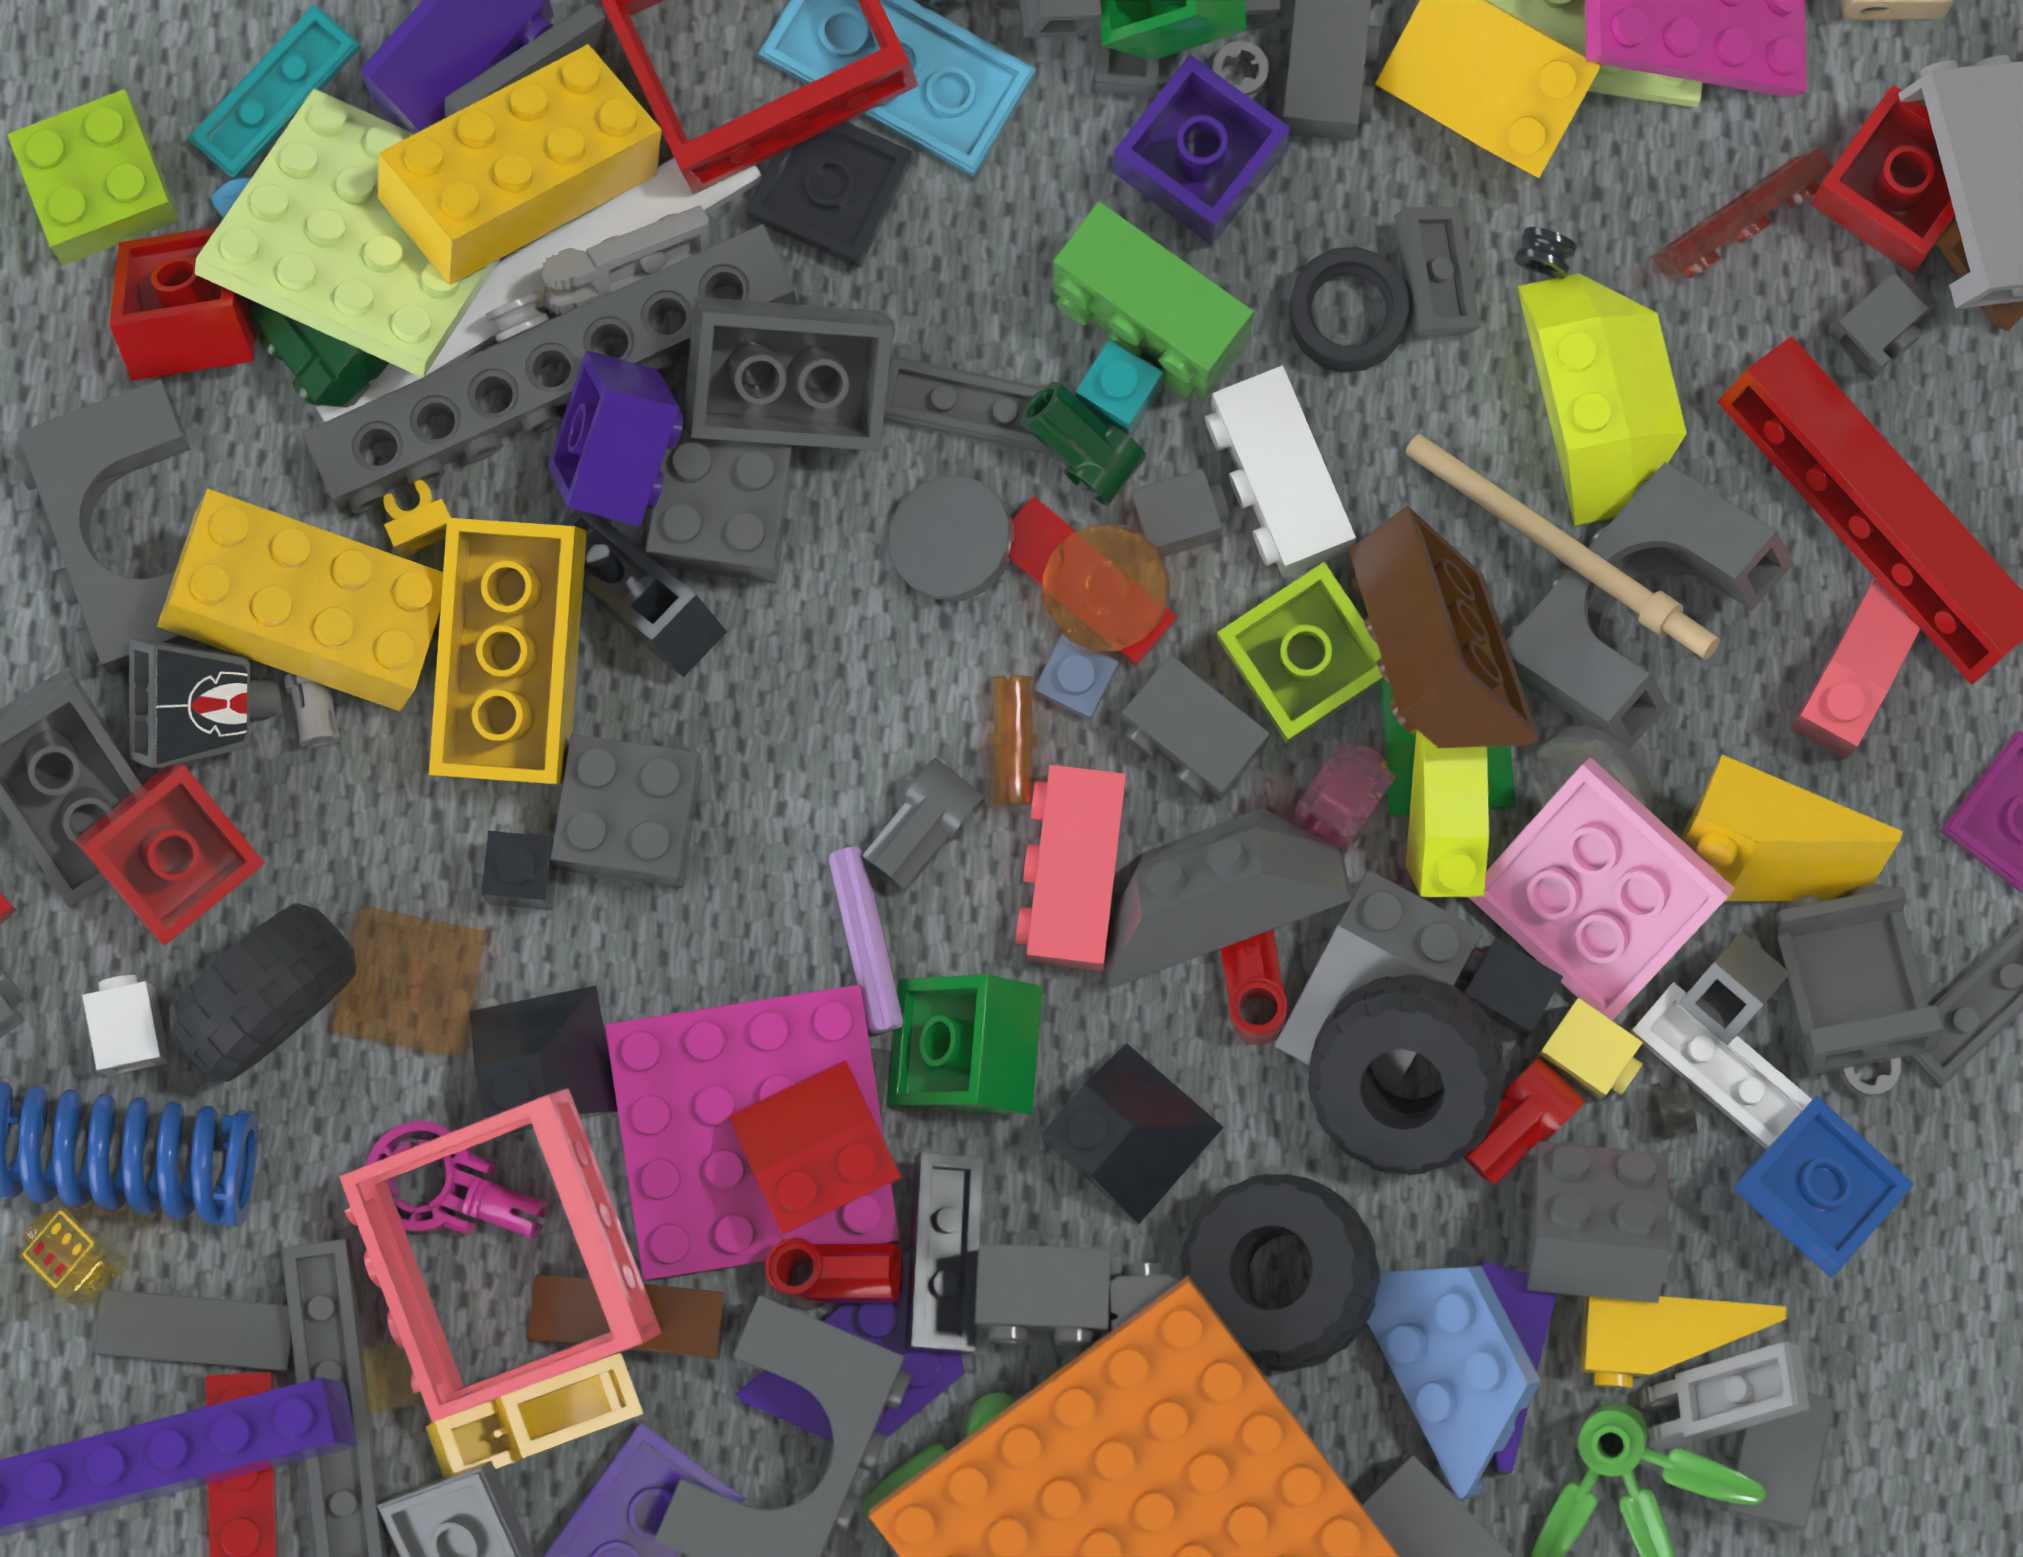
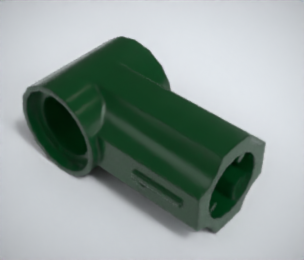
(1091, 449)

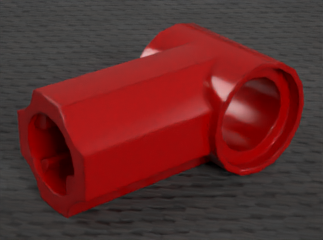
(1252, 972)
(1529, 1112)
(839, 1273)

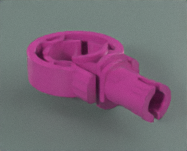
(483, 1200)

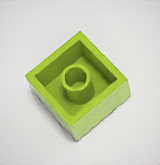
(93, 177)
(1303, 652)

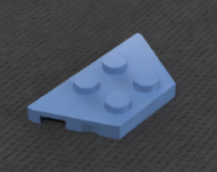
(1454, 1364)

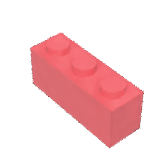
(1072, 867)

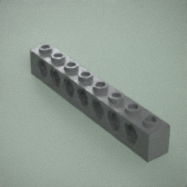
(515, 364)

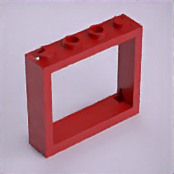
(780, 122)

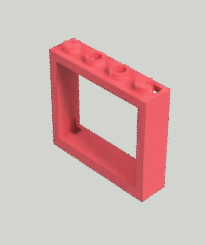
(592, 1219)

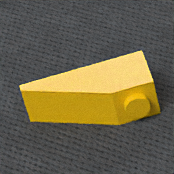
(1645, 1337)

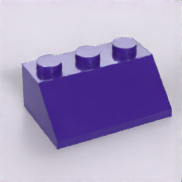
(444, 49)

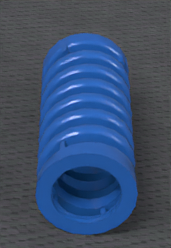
(224, 1206)

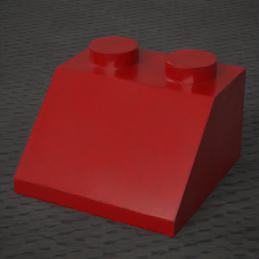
(169, 316)
(814, 1147)

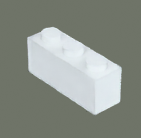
(1279, 472)

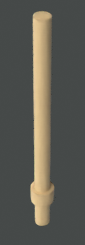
(1655, 610)

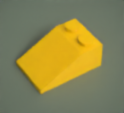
(1489, 78)
(1783, 839)

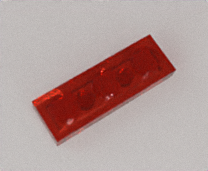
(1743, 215)

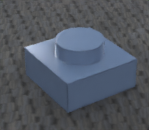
(1076, 678)

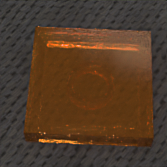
(411, 981)

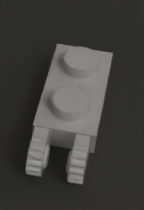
(583, 276)
(1729, 1395)

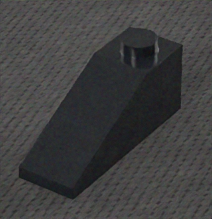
(645, 596)

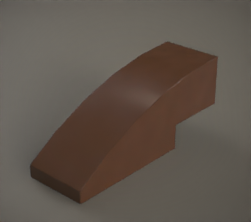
(570, 1313)

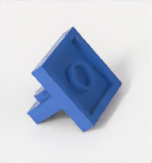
(1823, 1186)

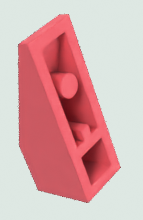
(1858, 673)

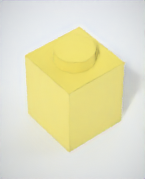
(1592, 1051)

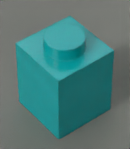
(1120, 387)

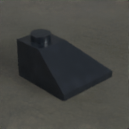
(543, 1048)
(1131, 1132)

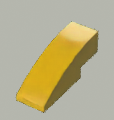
(536, 1417)

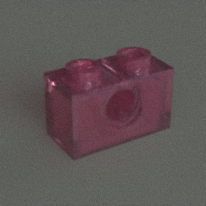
(1345, 796)

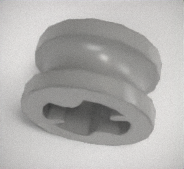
(1231, 55)
(517, 316)
(1880, 1084)

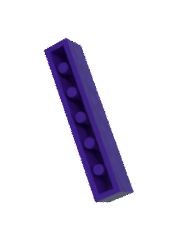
(174, 1454)

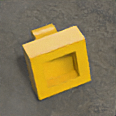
(419, 527)

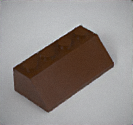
(1438, 638)

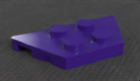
(881, 1325)

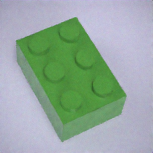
(1150, 302)

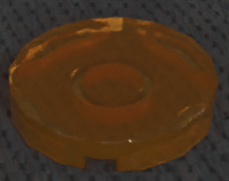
(1106, 587)

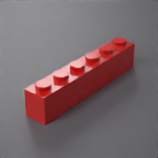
(1879, 508)

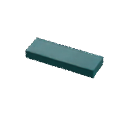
(274, 92)

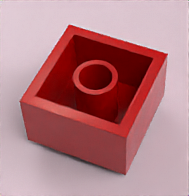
(1891, 184)
(169, 852)

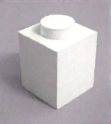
(125, 1026)

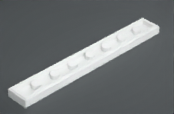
(522, 271)

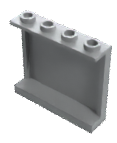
(1980, 146)

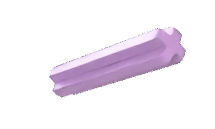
(865, 939)

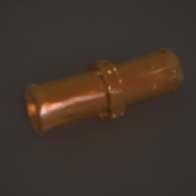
(1013, 740)

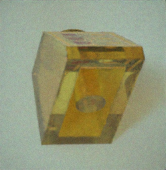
(71, 1256)

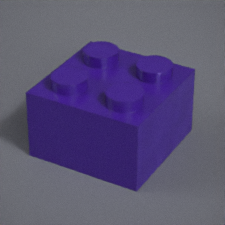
(1201, 149)
(615, 439)

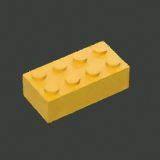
(518, 164)
(303, 600)
(507, 650)

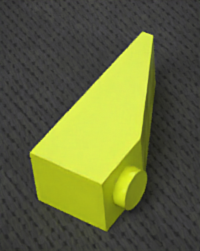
(1448, 820)

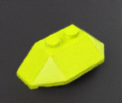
(1602, 390)

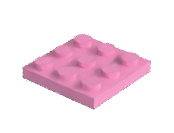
(1600, 890)

